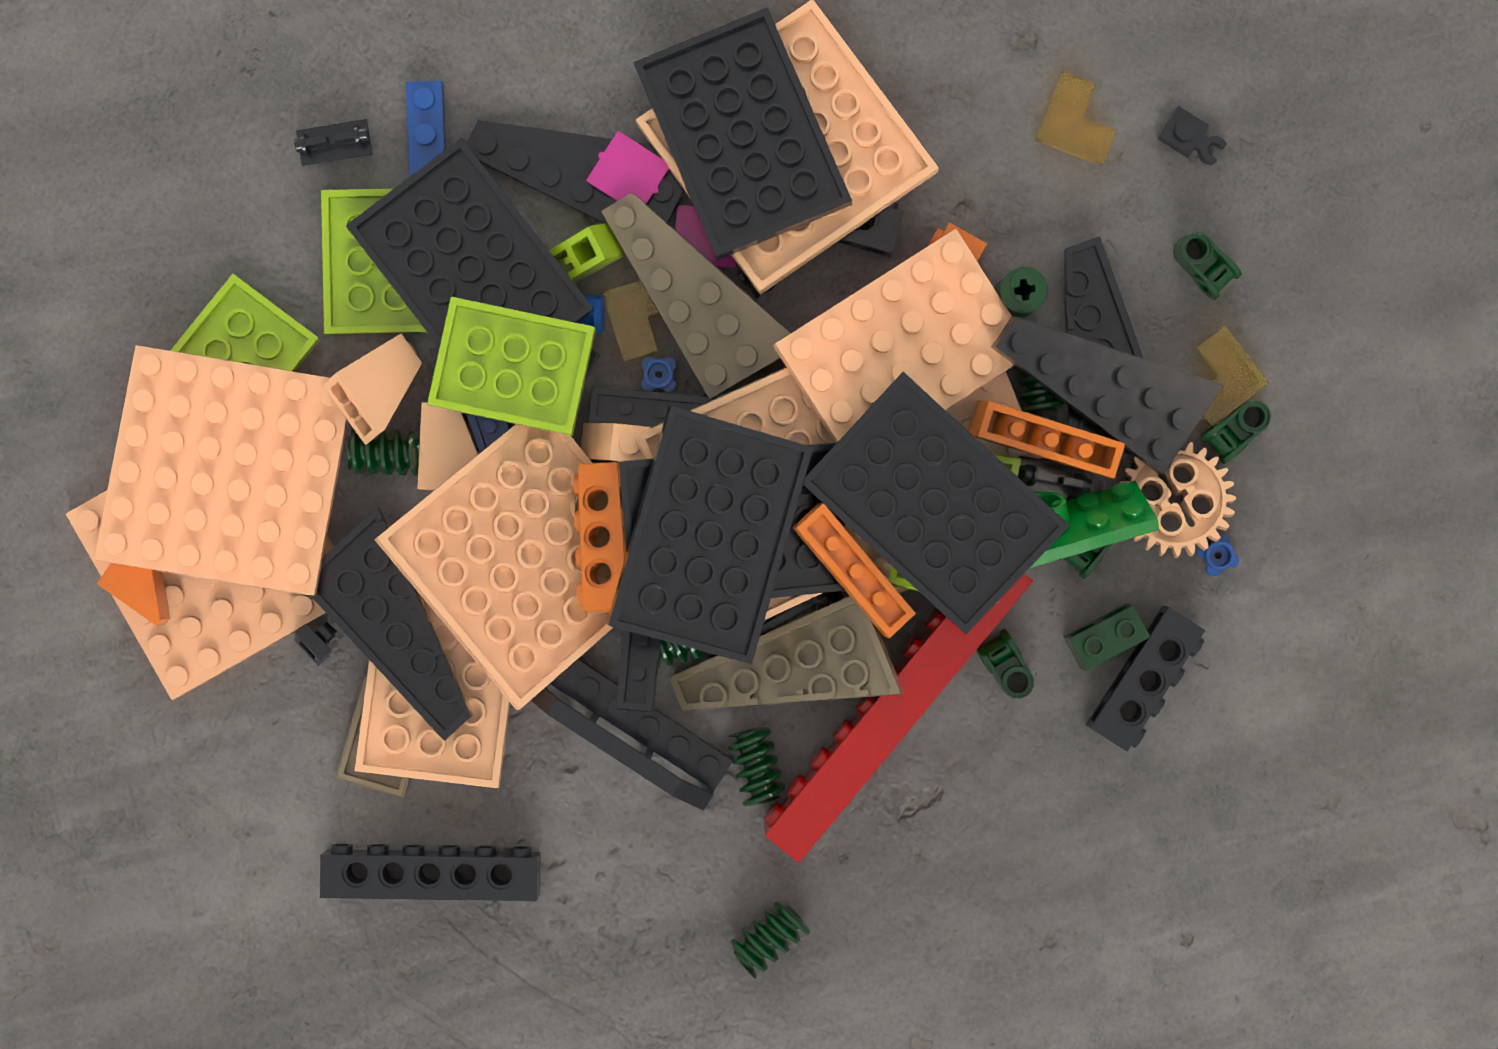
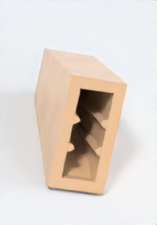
(374, 386)
(611, 441)
(444, 445)

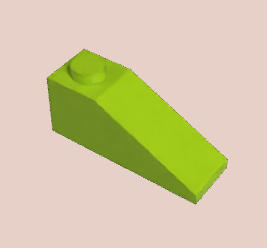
(588, 251)

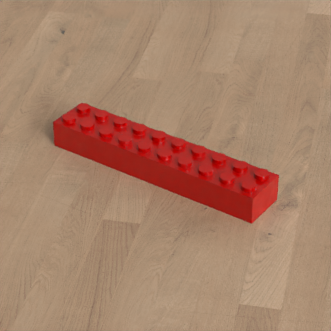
(877, 728)

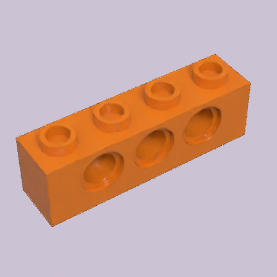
(1046, 439)
(588, 484)

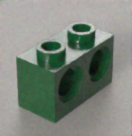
(1106, 636)

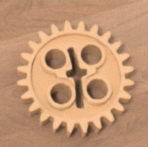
(1205, 483)

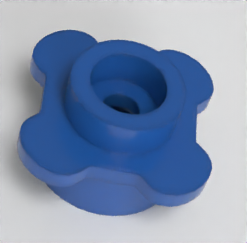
(653, 365)
(1227, 559)

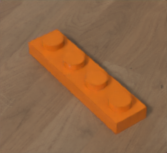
(854, 570)

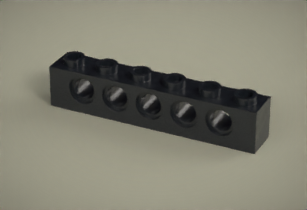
(340, 882)

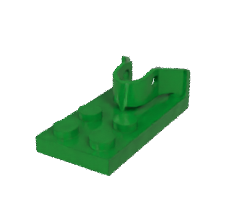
(1099, 520)

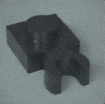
(1186, 133)

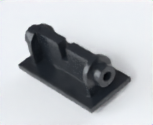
(333, 142)
(1053, 477)

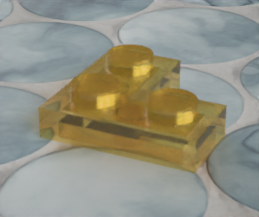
(1067, 128)
(629, 313)
(1233, 370)

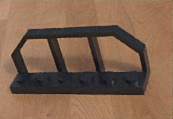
(651, 729)

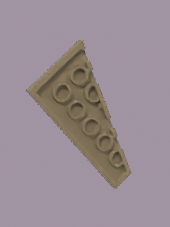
(707, 313)
(810, 659)

